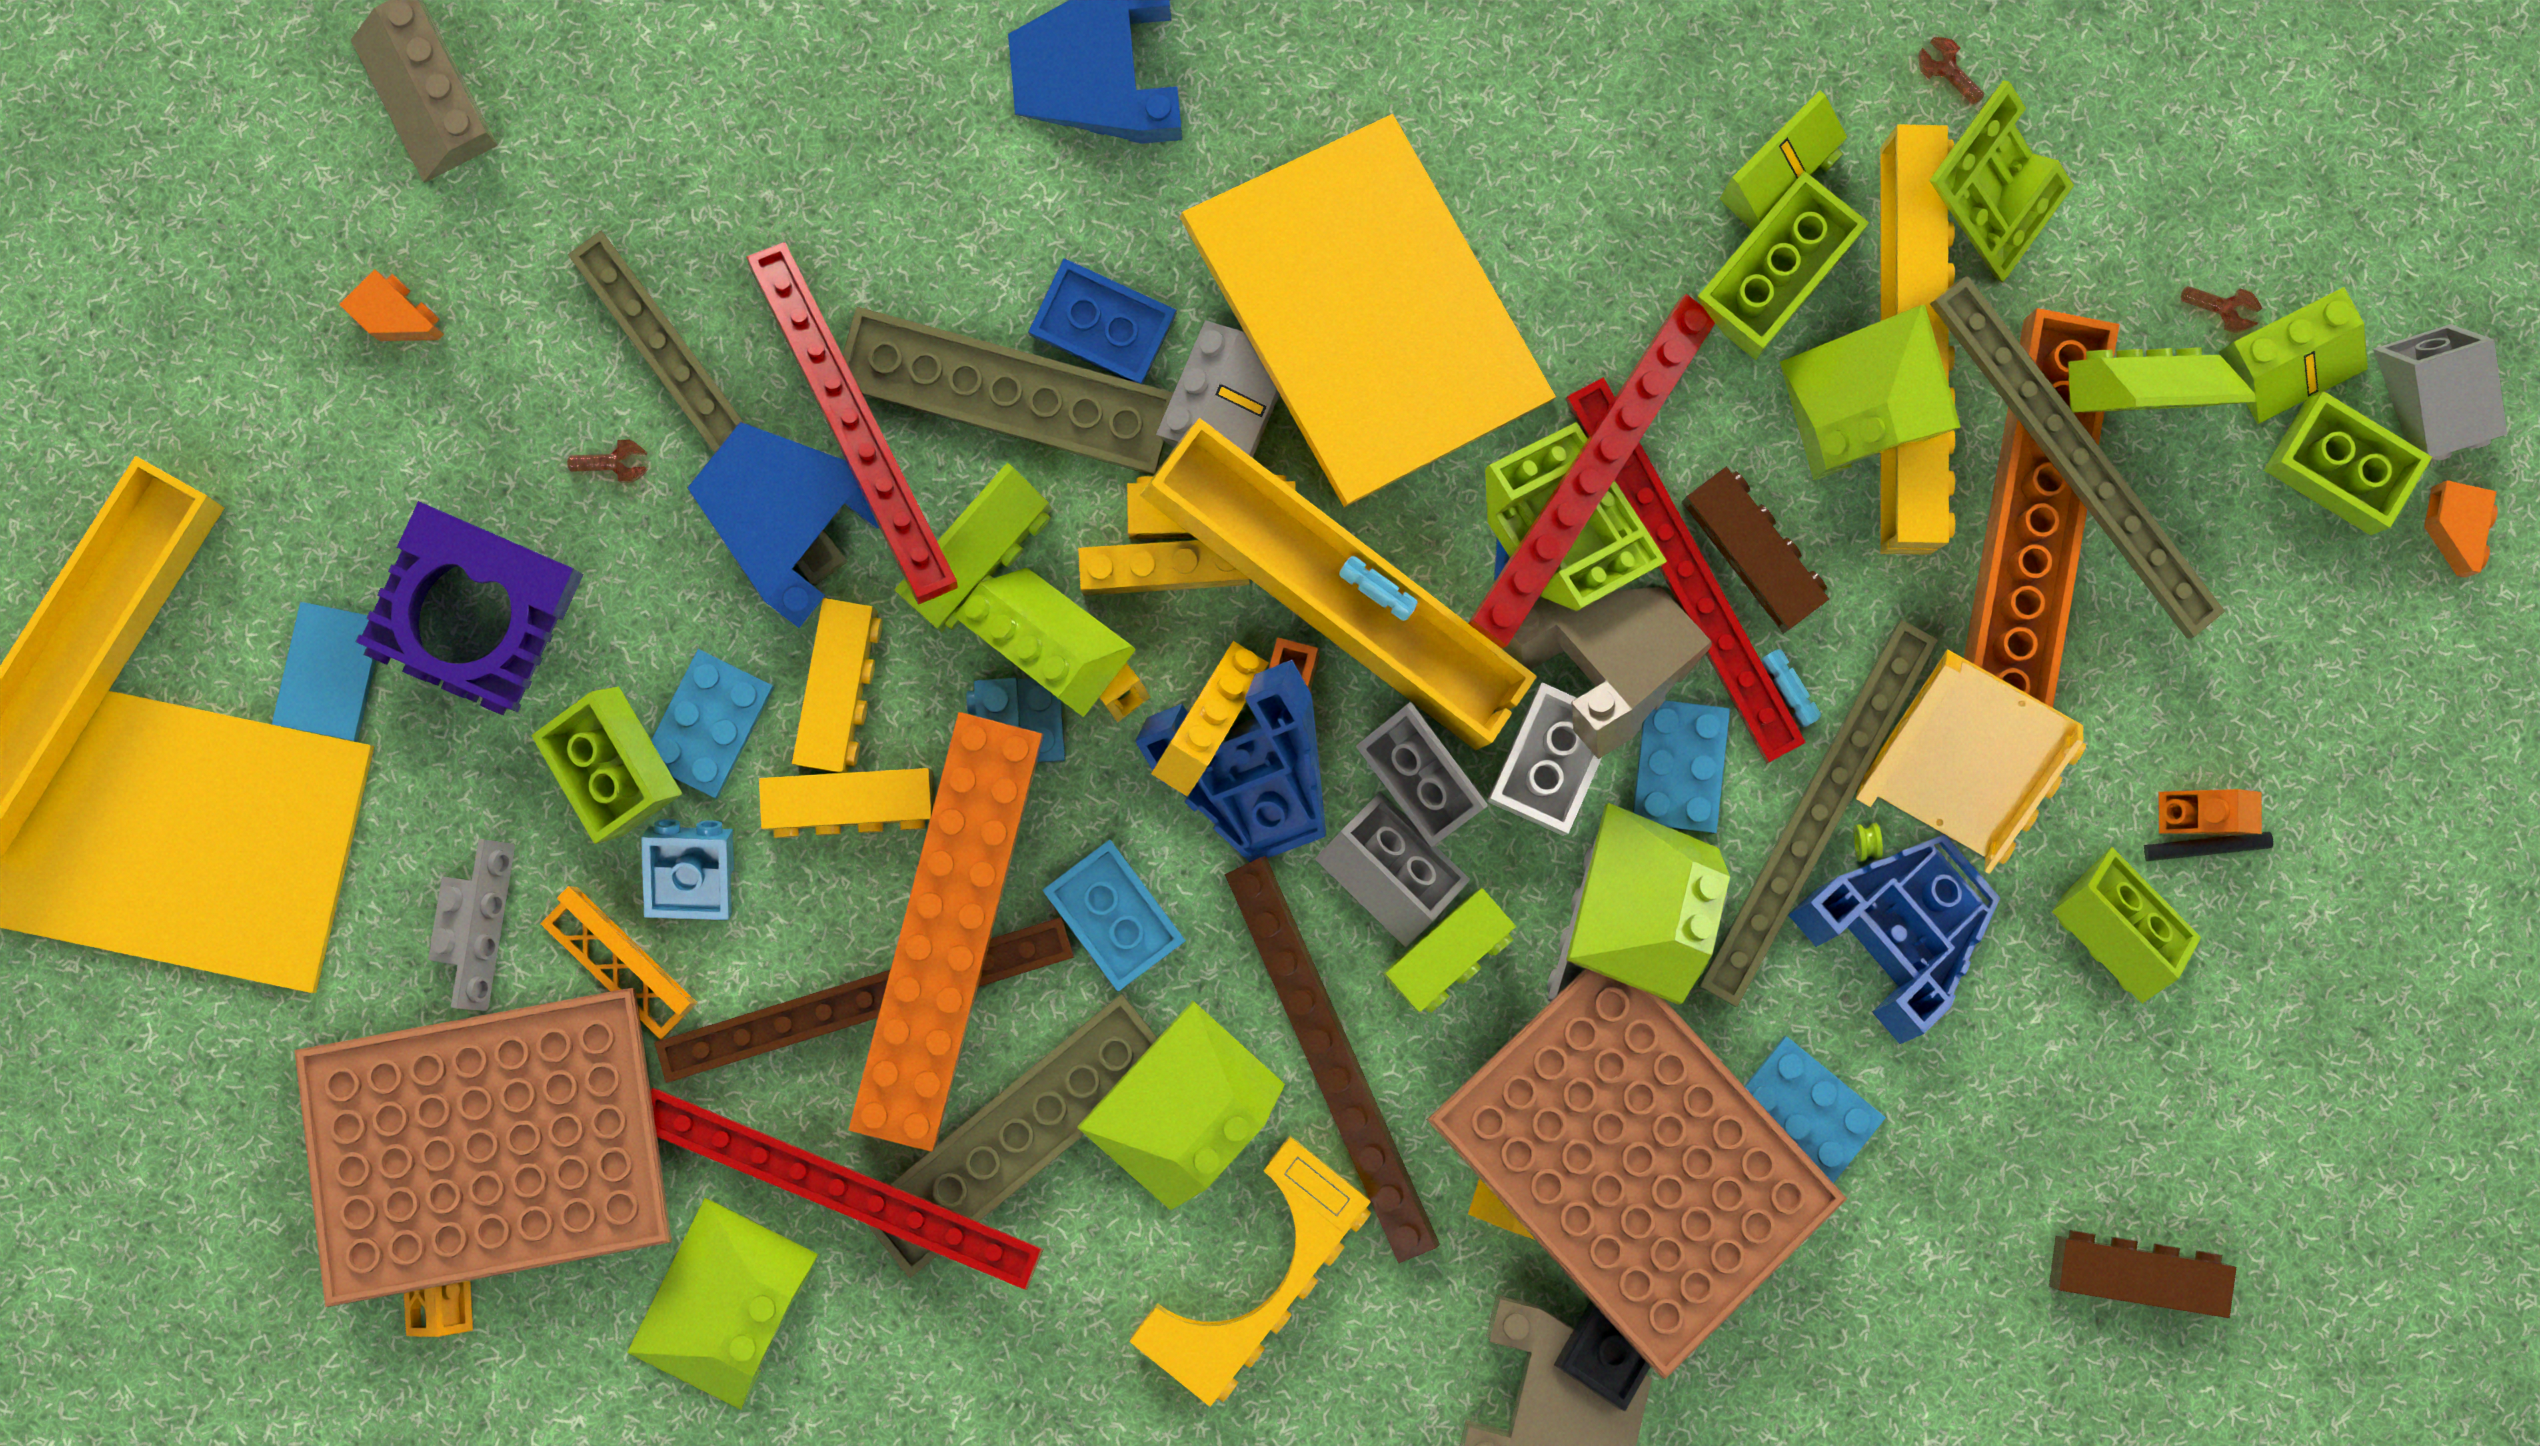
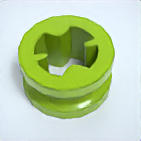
(1868, 842)

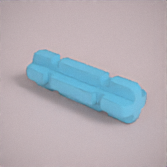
(1378, 588)
(1791, 688)

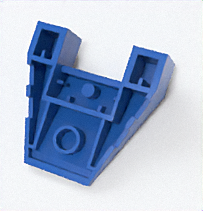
(1081, 72)
(771, 505)
(1266, 772)
(1913, 921)

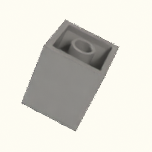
(2444, 389)

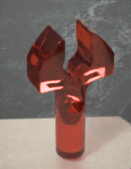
(1949, 69)
(2224, 306)
(605, 462)

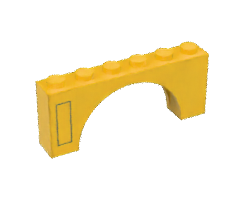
(1210, 1354)

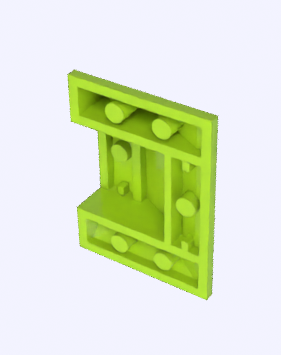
(1999, 185)
(1869, 392)
(1609, 549)
(1649, 905)
(1184, 1108)
(722, 1303)

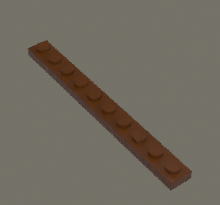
(841, 1007)
(1332, 1060)

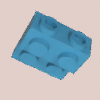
(1023, 705)
(687, 870)

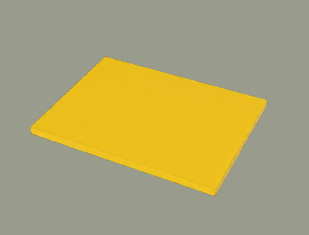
(1367, 308)
(191, 842)

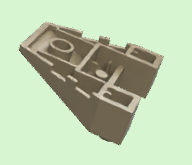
(1629, 648)
(1550, 1403)

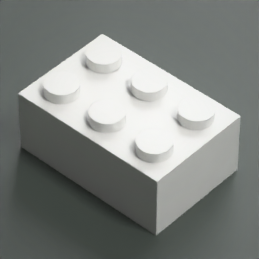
(1546, 765)

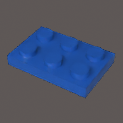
(1102, 322)

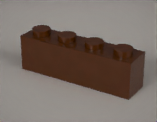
(1756, 549)
(2142, 1276)

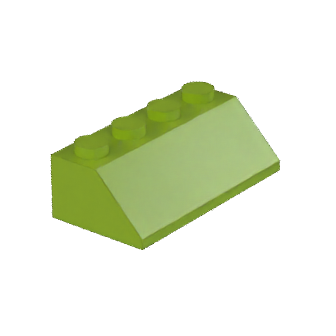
(1781, 264)
(2153, 381)
(983, 540)
(1046, 636)

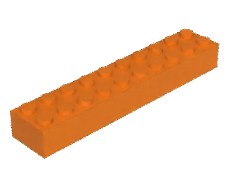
(2034, 526)
(946, 932)

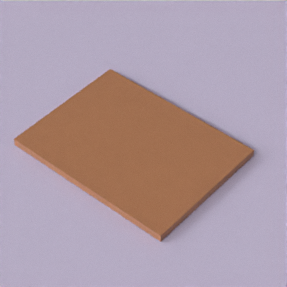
(528, 1137)
(1637, 1163)

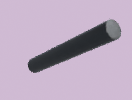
(2208, 846)

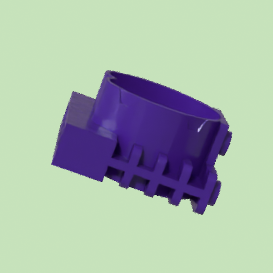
(537, 593)

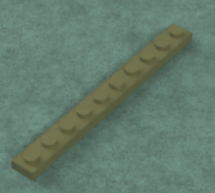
(677, 367)
(2077, 457)
(1817, 813)

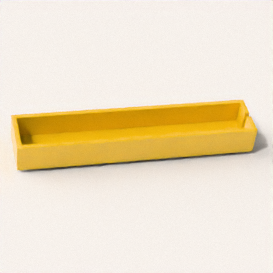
(1912, 274)
(1297, 559)
(91, 627)

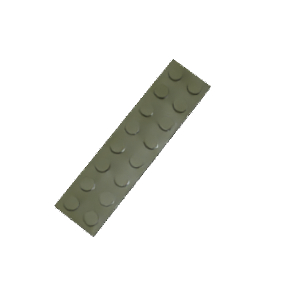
(1006, 390)
(1023, 1125)

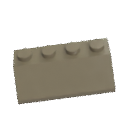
(421, 87)

